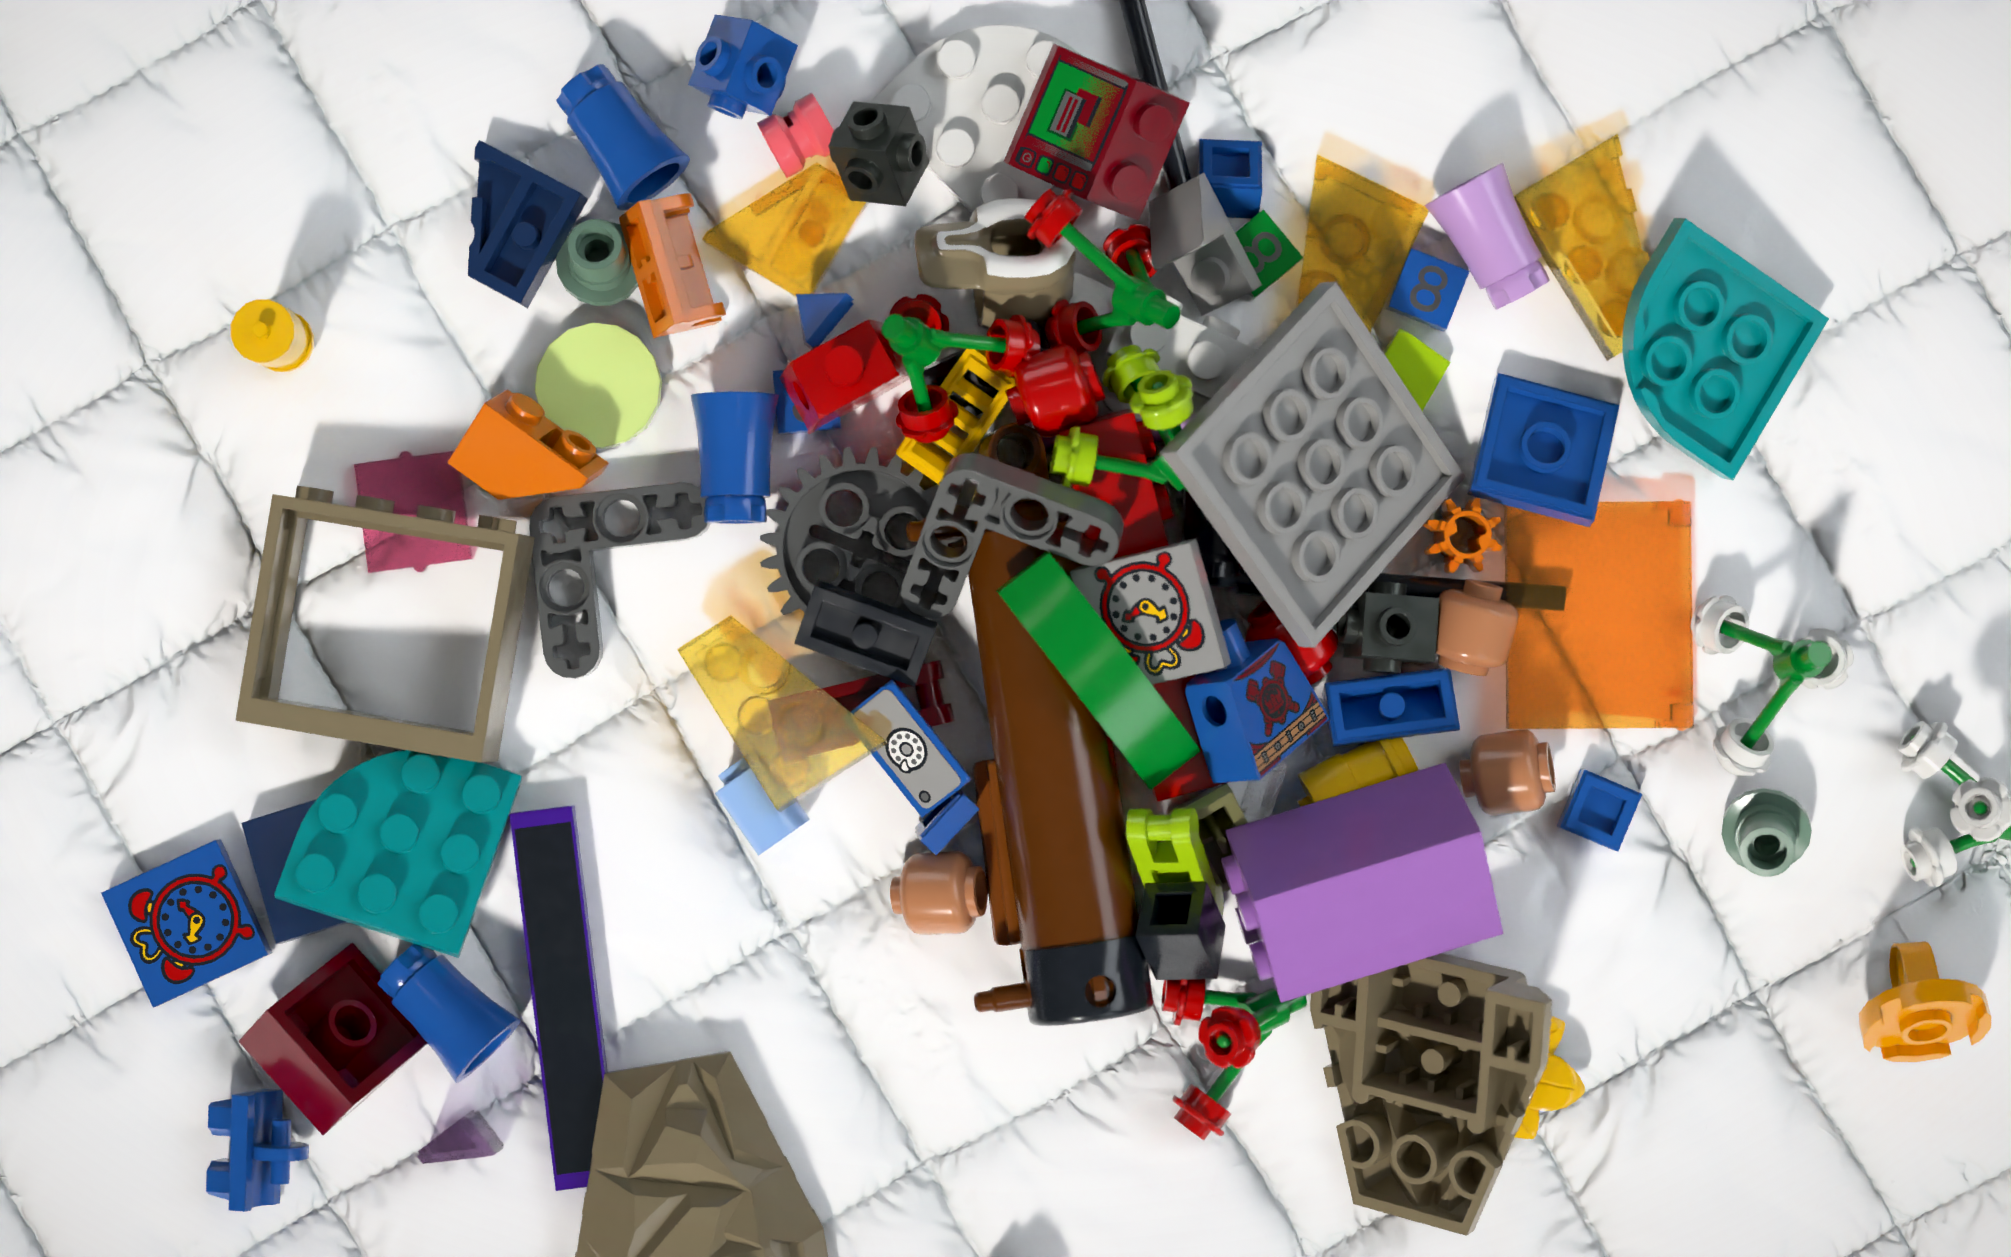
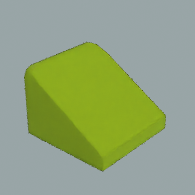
(1416, 365)

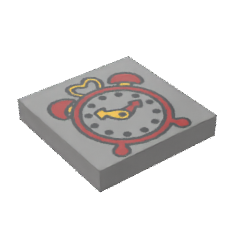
(1159, 609)

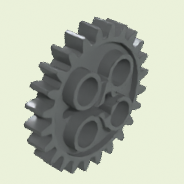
(883, 496)

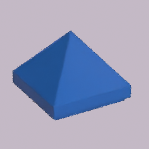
(821, 314)

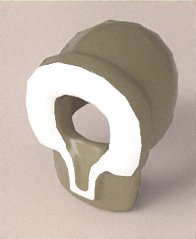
(997, 262)

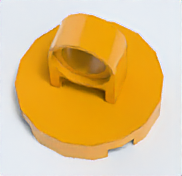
(1921, 1010)

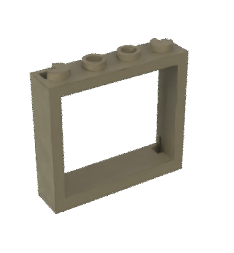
(274, 608)

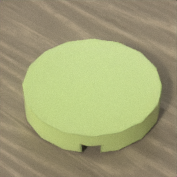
(599, 384)

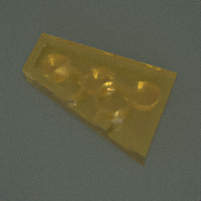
(1356, 237)
(1589, 238)

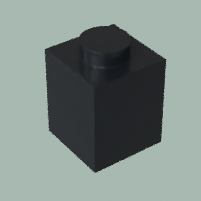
(1180, 930)

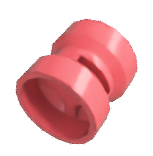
(797, 135)

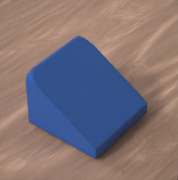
(1234, 174)

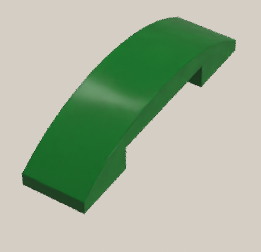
(1098, 669)

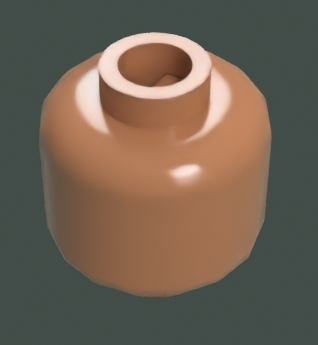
(1475, 628)
(1508, 772)
(939, 893)

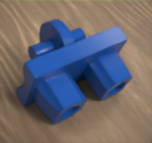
(258, 1149)

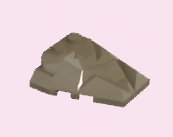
(1432, 1082)
(691, 1169)

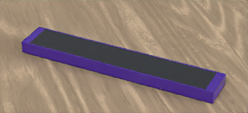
(561, 984)

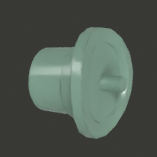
(596, 264)
(1766, 831)

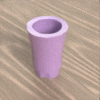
(1491, 236)

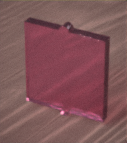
(410, 483)

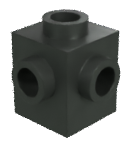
(879, 153)
(1389, 628)

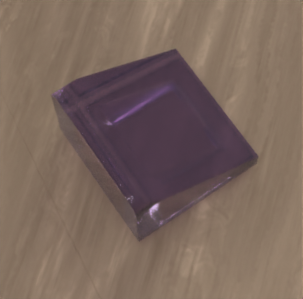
(463, 1140)

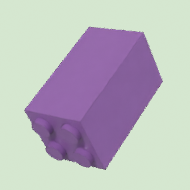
(1361, 883)

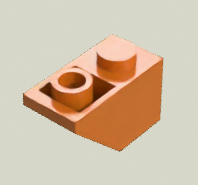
(522, 453)

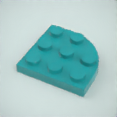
(1712, 346)
(402, 846)

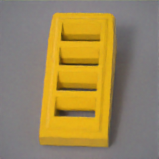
(933, 460)

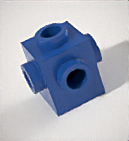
(742, 66)

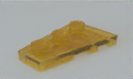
(775, 714)

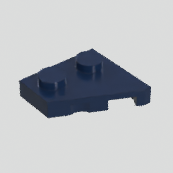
(517, 224)

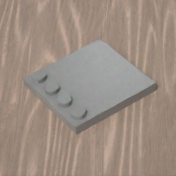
(1314, 464)

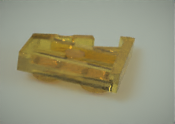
(791, 230)

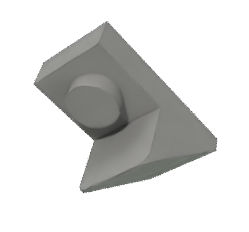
(1197, 236)

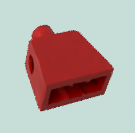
(843, 374)

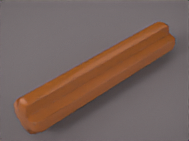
(995, 855)

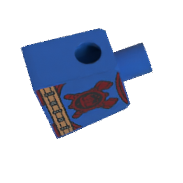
(1252, 708)

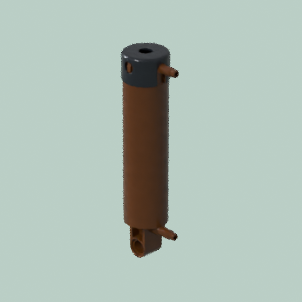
(1055, 799)

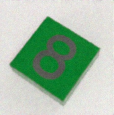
(1267, 250)

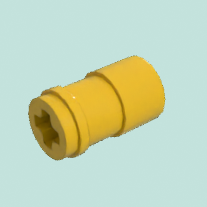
(272, 335)
(1356, 769)

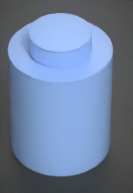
(754, 810)

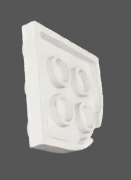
(969, 104)

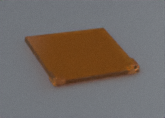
(1601, 618)

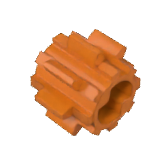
(1477, 544)

